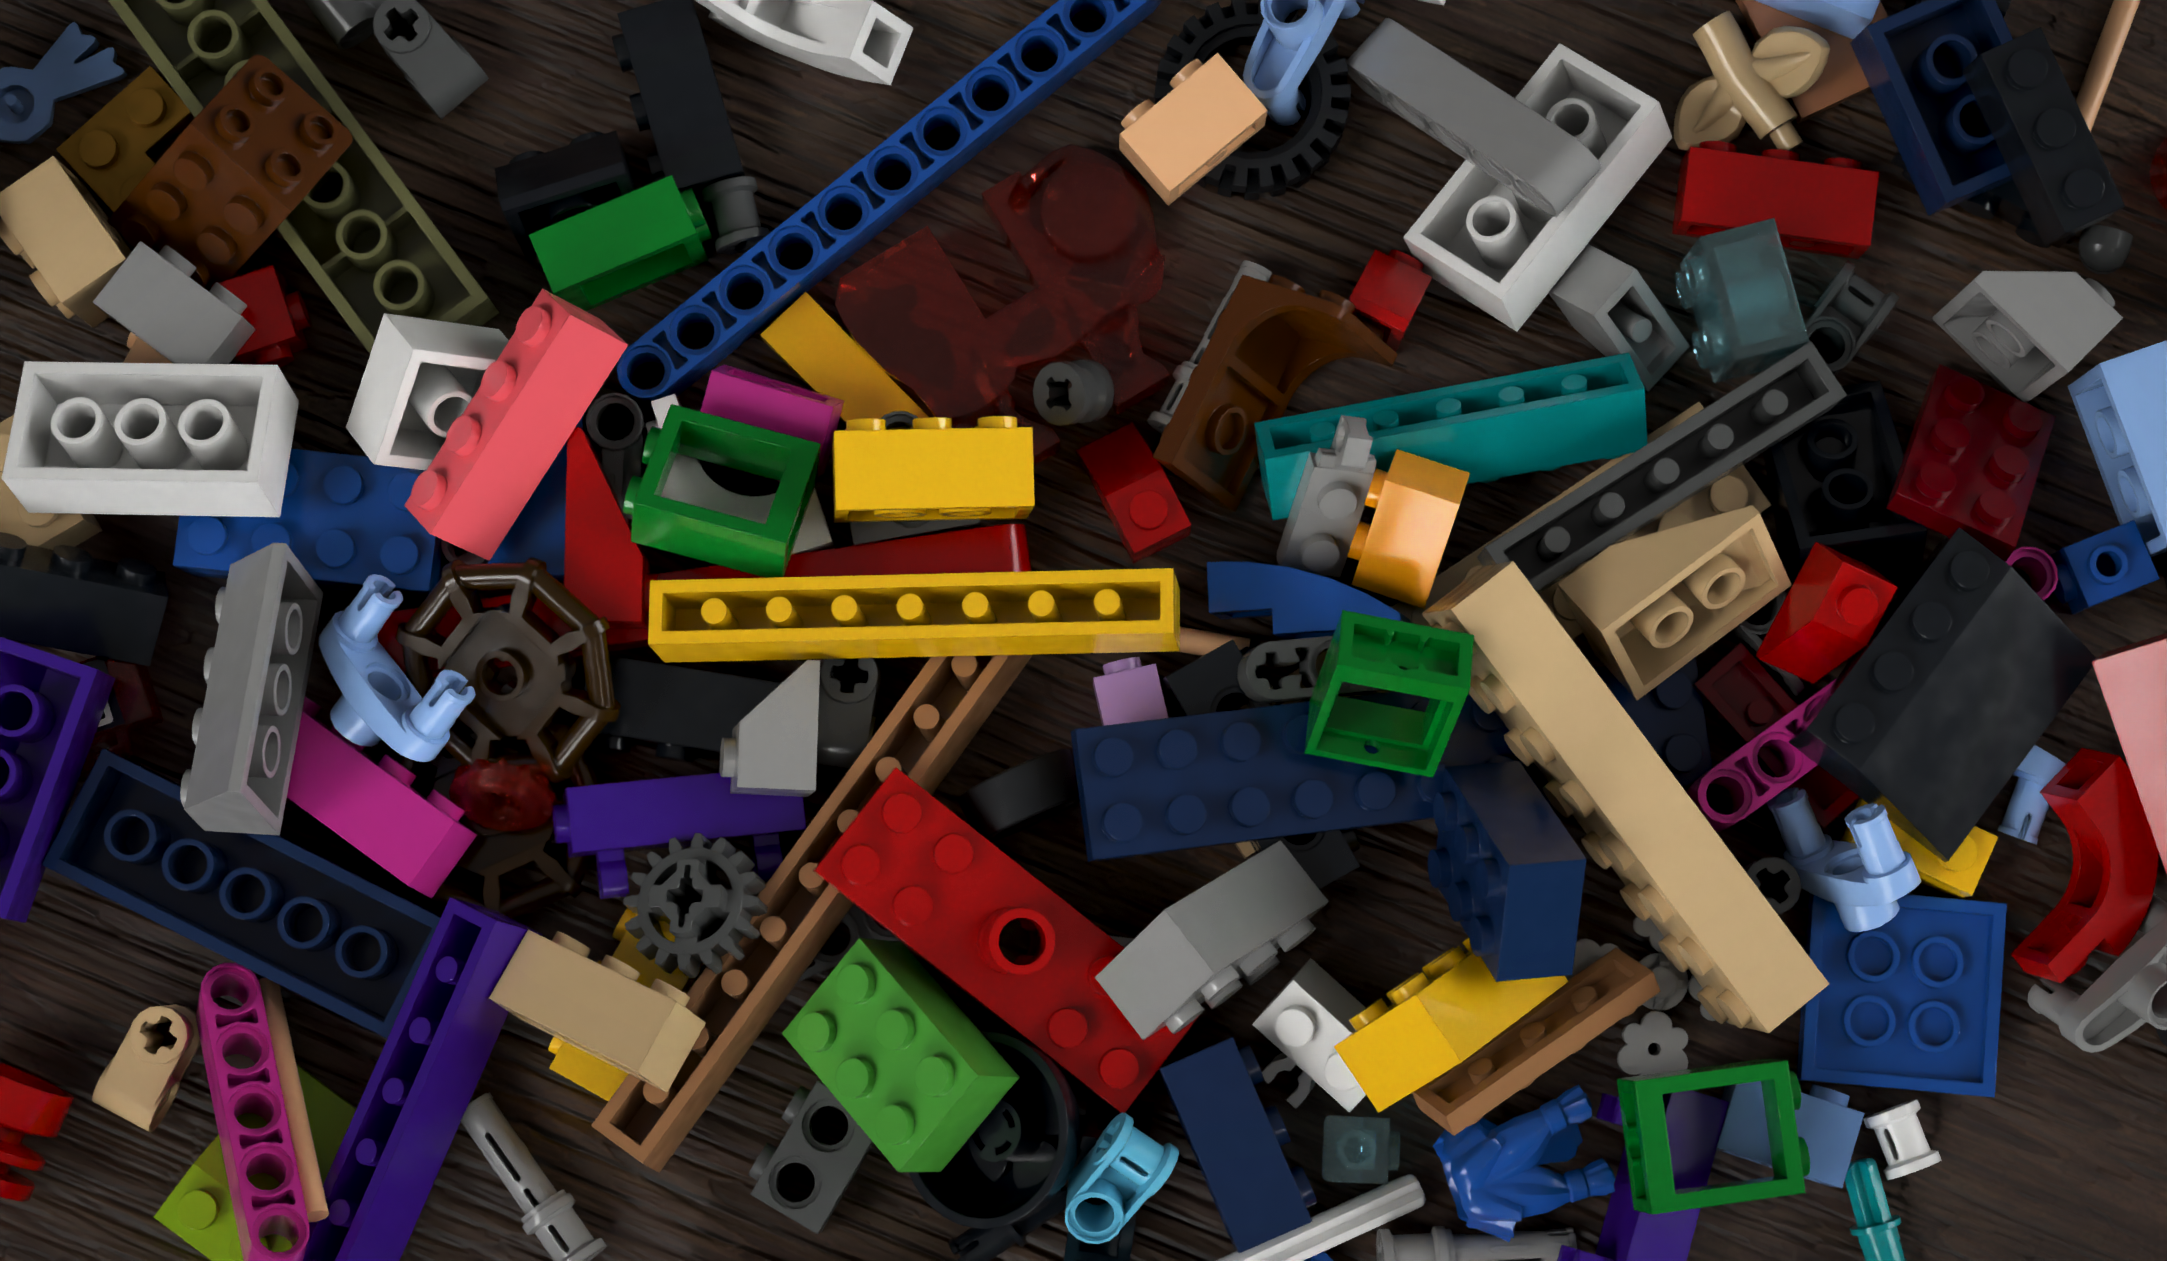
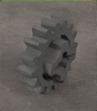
(695, 905)

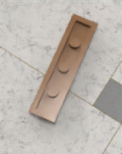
(1538, 1041)

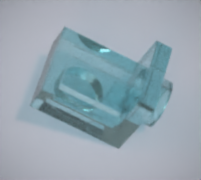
(1359, 1149)

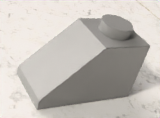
(1619, 313)
(778, 740)

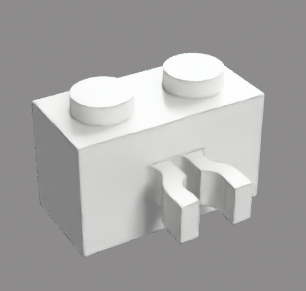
(1306, 1025)

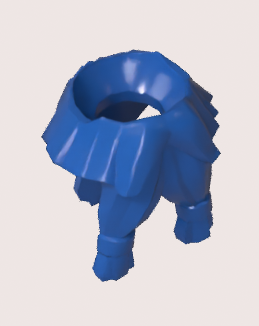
(1498, 1172)

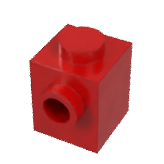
(274, 315)

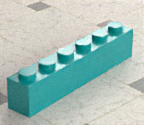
(1478, 426)

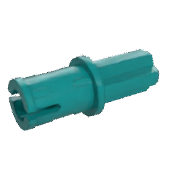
(1875, 1224)

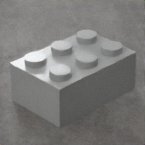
(1213, 940)

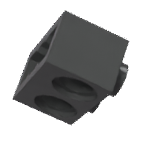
(830, 1164)

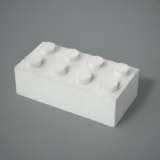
(1504, 248)
(151, 439)

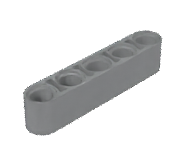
(1472, 117)

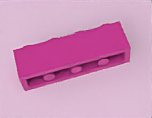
(375, 806)

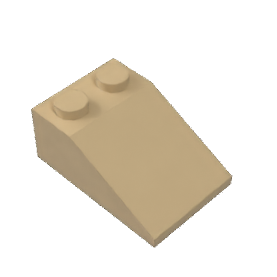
(1673, 594)

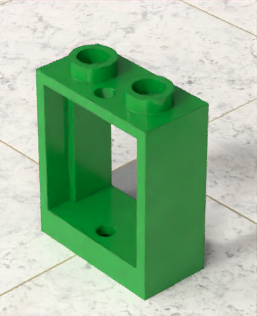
(623, 244)
(712, 534)
(1396, 659)
(1649, 1144)

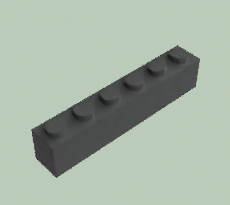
(1670, 469)

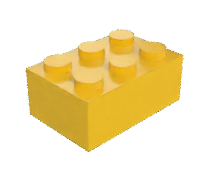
(932, 471)
(1435, 1023)

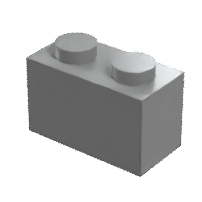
(173, 312)

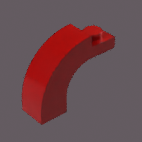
(2110, 869)

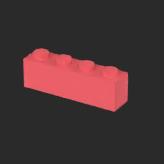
(515, 425)

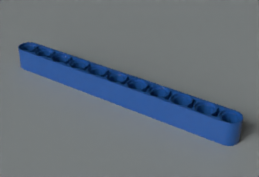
(878, 205)

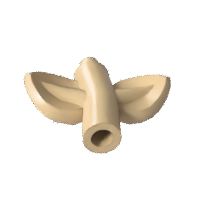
(1749, 84)

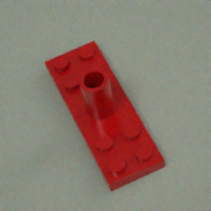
(948, 901)

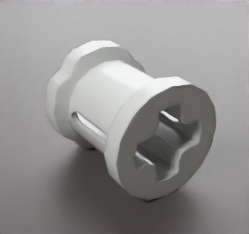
(1902, 1139)

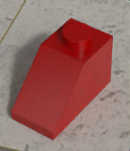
(1390, 293)
(1135, 492)
(1826, 614)

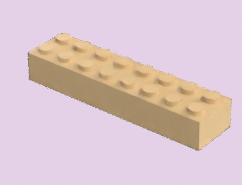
(1626, 803)

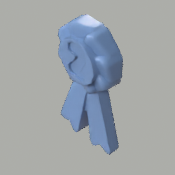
(31, 95)

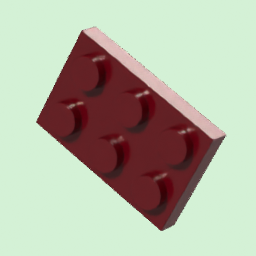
(1972, 461)

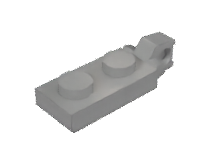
(1329, 502)

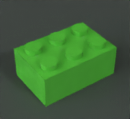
(900, 1055)

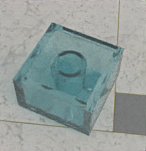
(1741, 301)

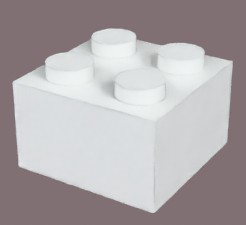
(417, 387)

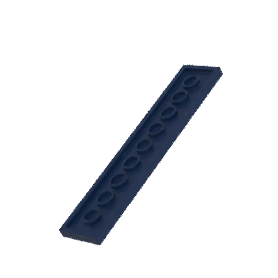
(1248, 776)

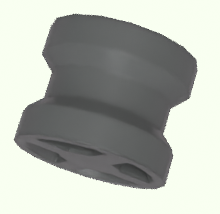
(1088, 397)

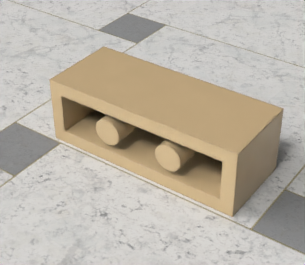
(599, 1007)

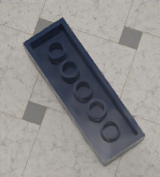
(244, 894)

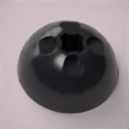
(1011, 1164)

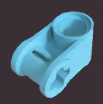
(1120, 1169)

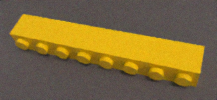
(915, 615)

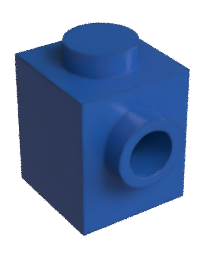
(2103, 567)

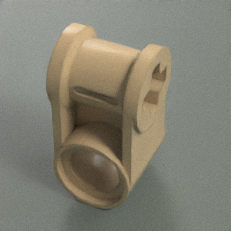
(145, 1075)

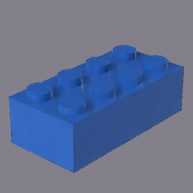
(336, 518)

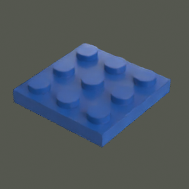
(1907, 999)

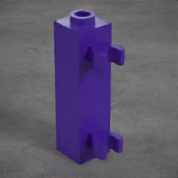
(648, 813)
(1631, 1235)

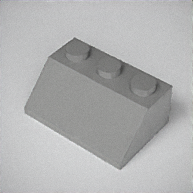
(2028, 325)

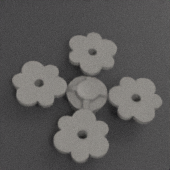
(1654, 1025)

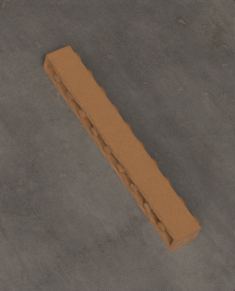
(924, 742)

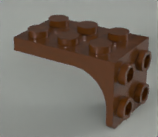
(234, 173)
(1248, 373)

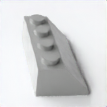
(253, 694)

